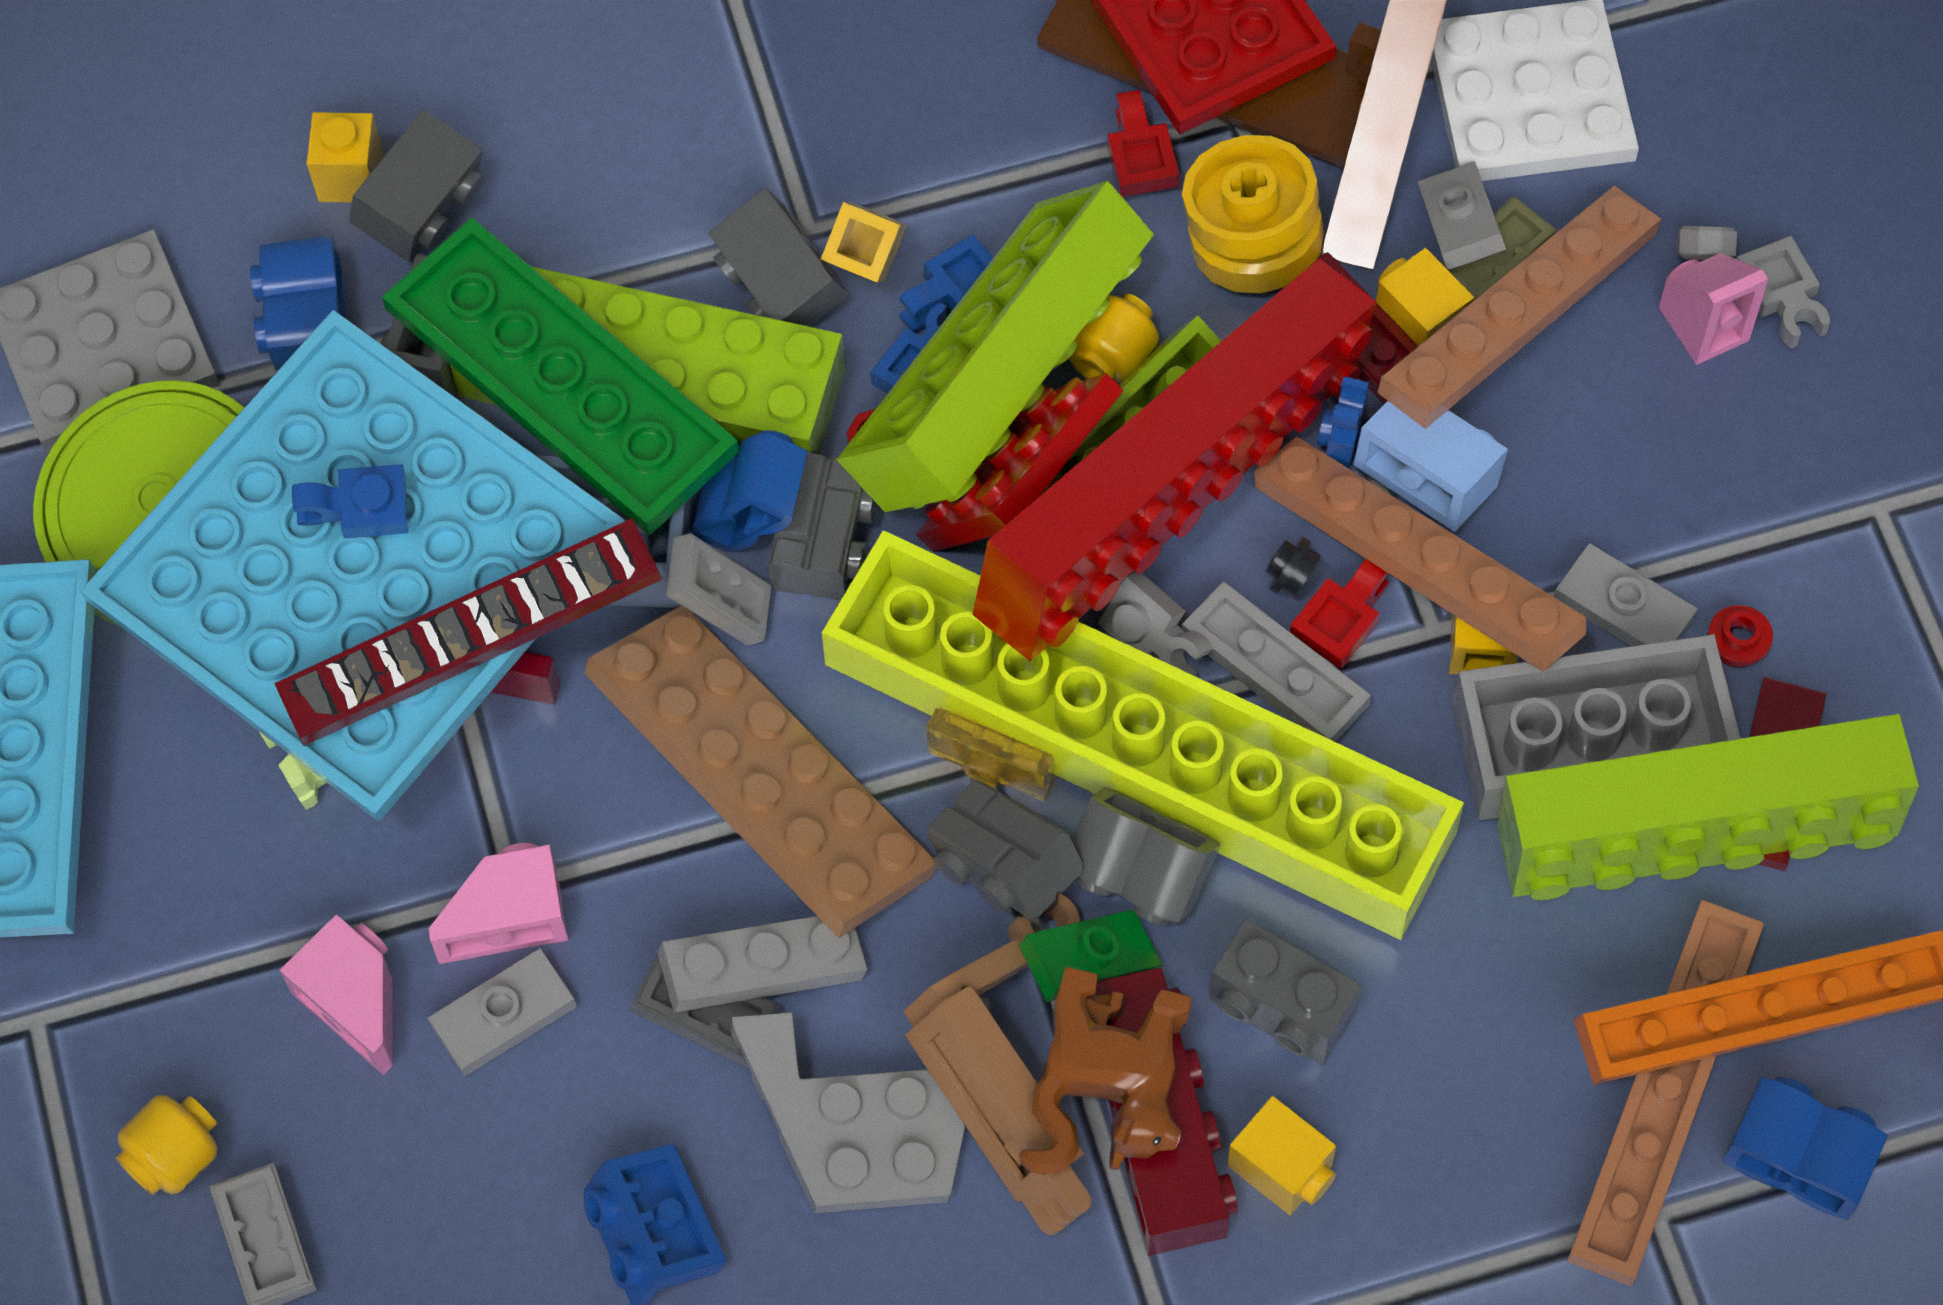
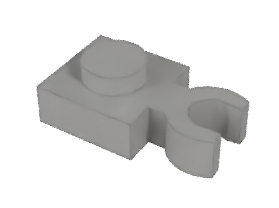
(1789, 289)
(1148, 621)

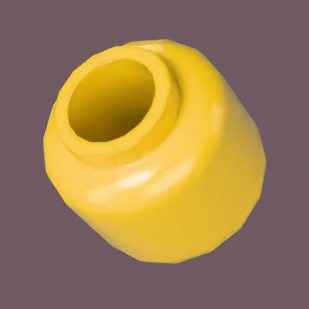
(1116, 339)
(167, 1144)

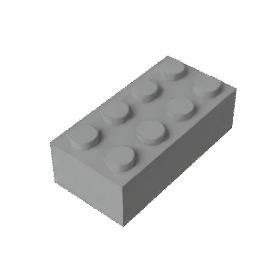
(1588, 711)

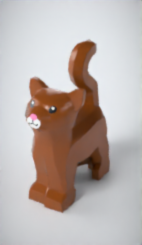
(1108, 1064)

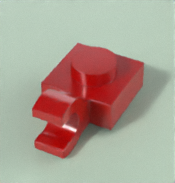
(1140, 153)
(1340, 617)

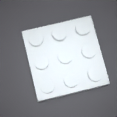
(1533, 90)

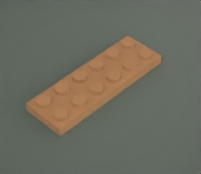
(761, 770)

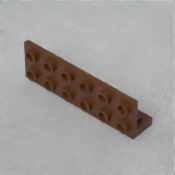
(1310, 111)

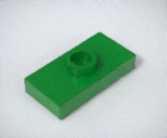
(1102, 945)

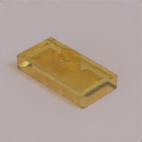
(990, 754)

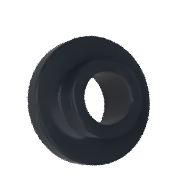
(1292, 566)

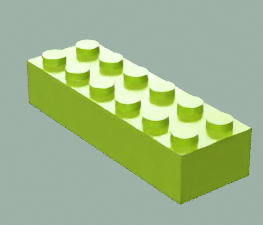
(996, 349)
(728, 362)
(1706, 807)

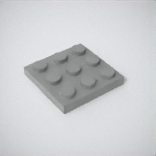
(98, 330)

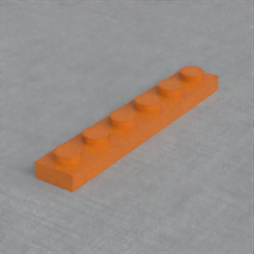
(1762, 1007)

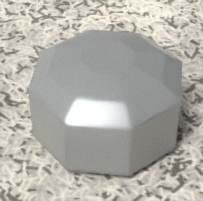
(1705, 242)

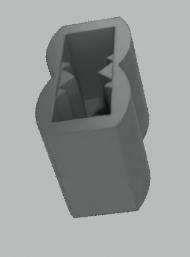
(1142, 856)

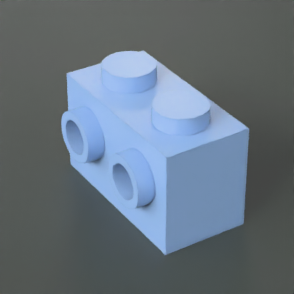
(1437, 468)

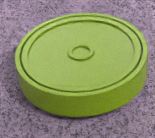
(121, 464)

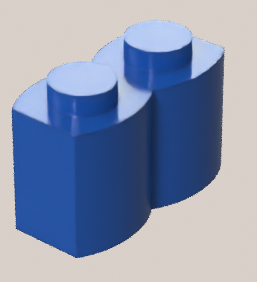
(298, 290)
(751, 493)
(1806, 1147)

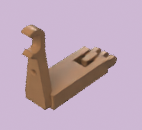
(989, 1079)

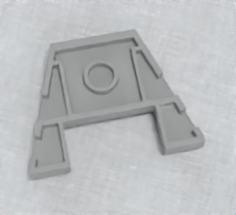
(853, 1136)

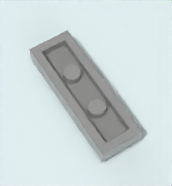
(1277, 664)
(758, 963)

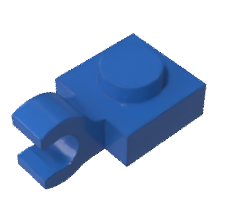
(947, 281)
(366, 502)

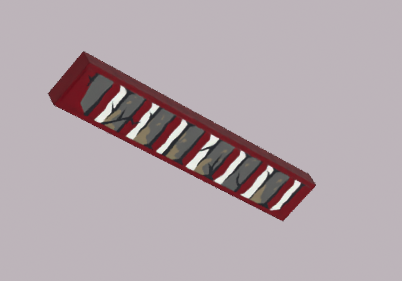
(467, 632)

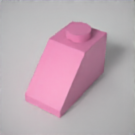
(1713, 304)
(503, 907)
(347, 987)

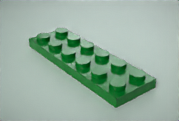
(561, 375)

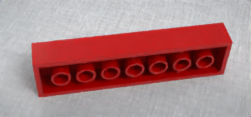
(1172, 461)

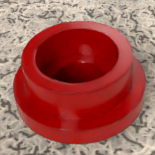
(1740, 652)

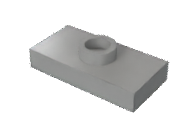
(1461, 215)
(718, 589)
(1623, 600)
(502, 1012)
(263, 1237)

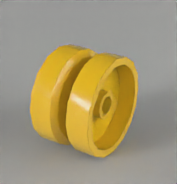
(1253, 213)

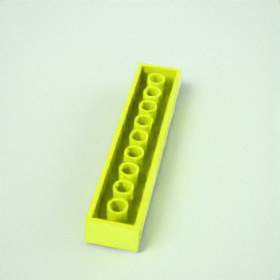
(1154, 732)

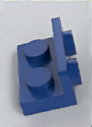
(651, 1223)

